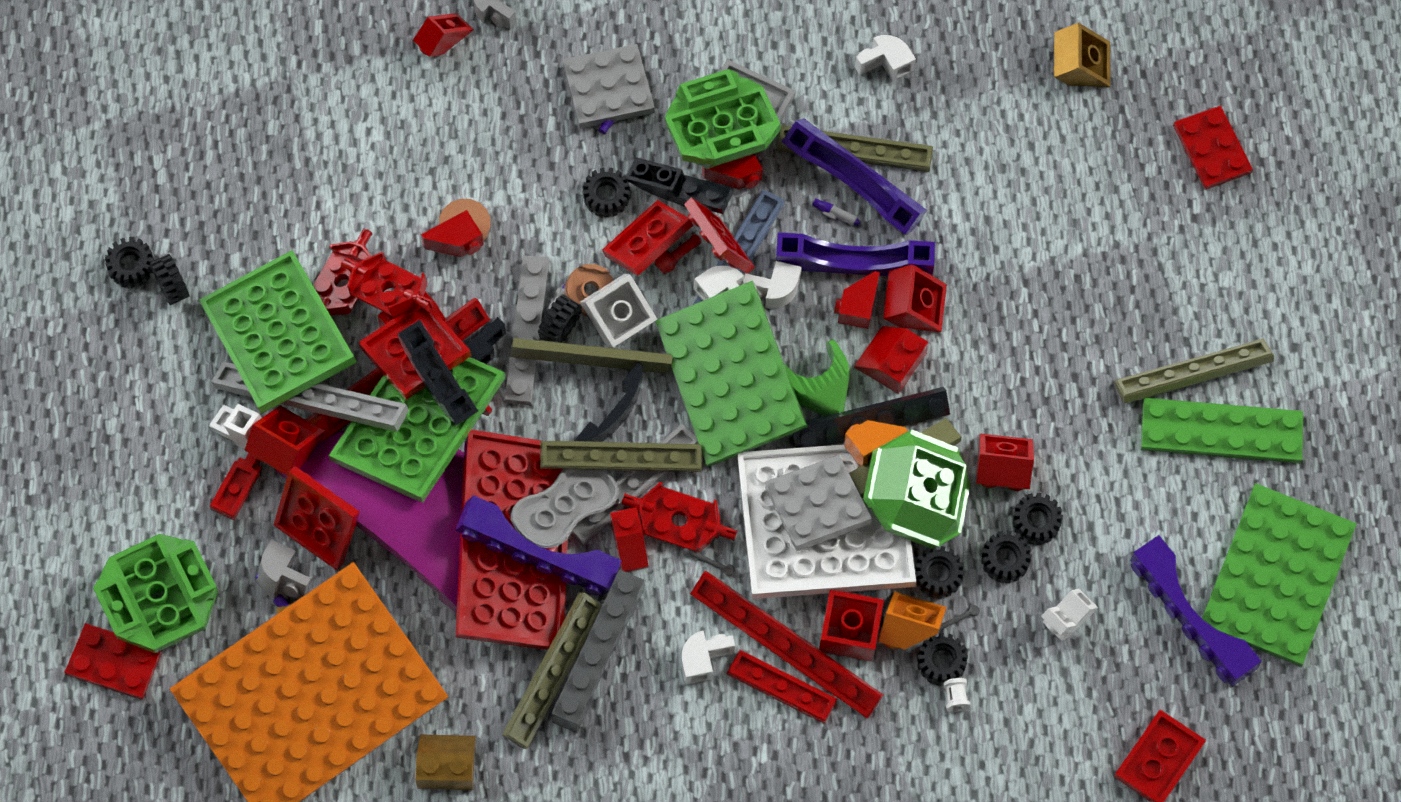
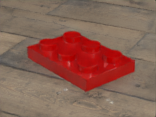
(1212, 147)
(717, 234)
(647, 237)
(112, 662)
(1160, 758)

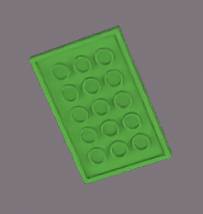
(277, 331)
(731, 373)
(426, 440)
(1278, 574)

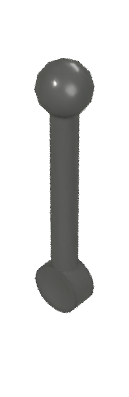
(727, 569)
(973, 611)

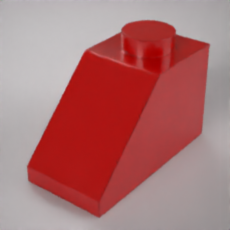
(441, 33)
(737, 173)
(454, 237)
(858, 302)
(629, 539)

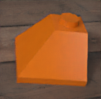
(910, 621)

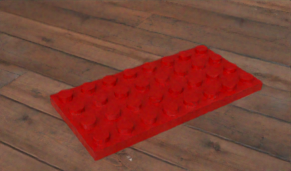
(495, 594)

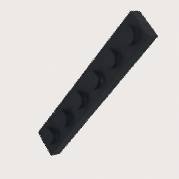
(897, 412)

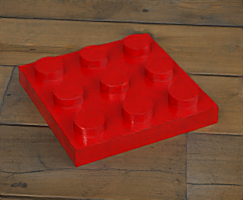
(390, 358)
(316, 518)

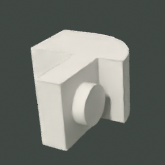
(890, 53)
(716, 281)
(780, 288)
(235, 423)
(1069, 614)
(697, 655)

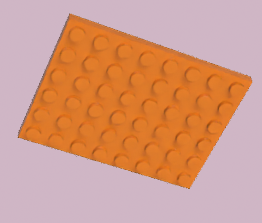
(309, 691)

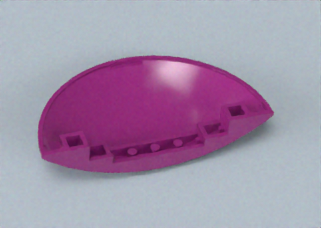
(410, 530)

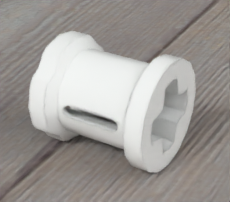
(956, 695)

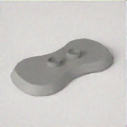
(552, 514)

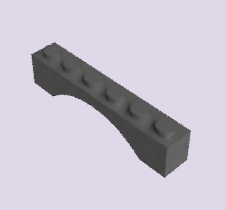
(597, 649)

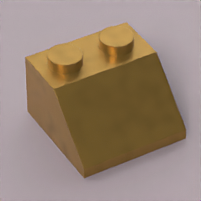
(1081, 57)
(445, 762)

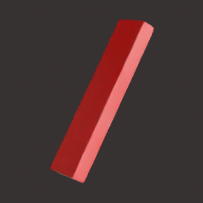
(781, 686)

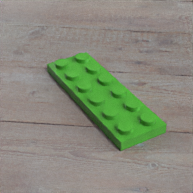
(1222, 430)

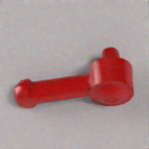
(668, 261)

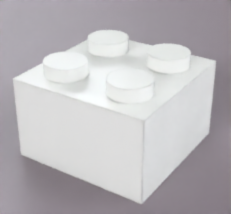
(618, 310)

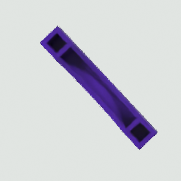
(880, 193)
(829, 257)
(487, 524)
(1229, 654)

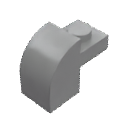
(497, 10)
(276, 572)

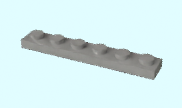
(526, 326)

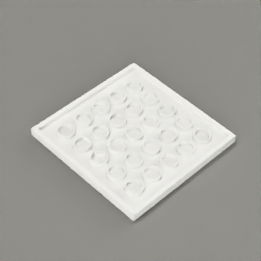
(848, 563)

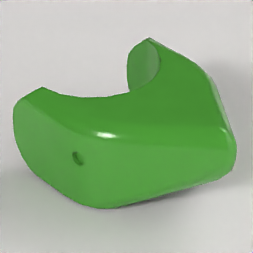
(826, 392)

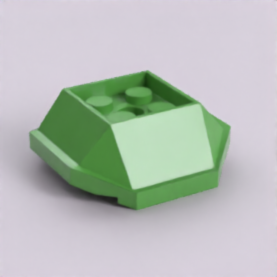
(721, 119)
(898, 494)
(149, 567)

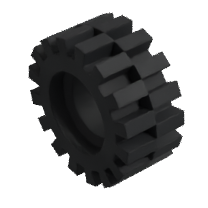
(606, 206)
(124, 249)
(169, 279)
(560, 319)
(1041, 504)
(1010, 542)
(939, 587)
(946, 644)

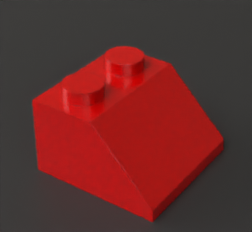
(914, 299)
(892, 357)
(283, 439)
(1005, 462)
(851, 625)

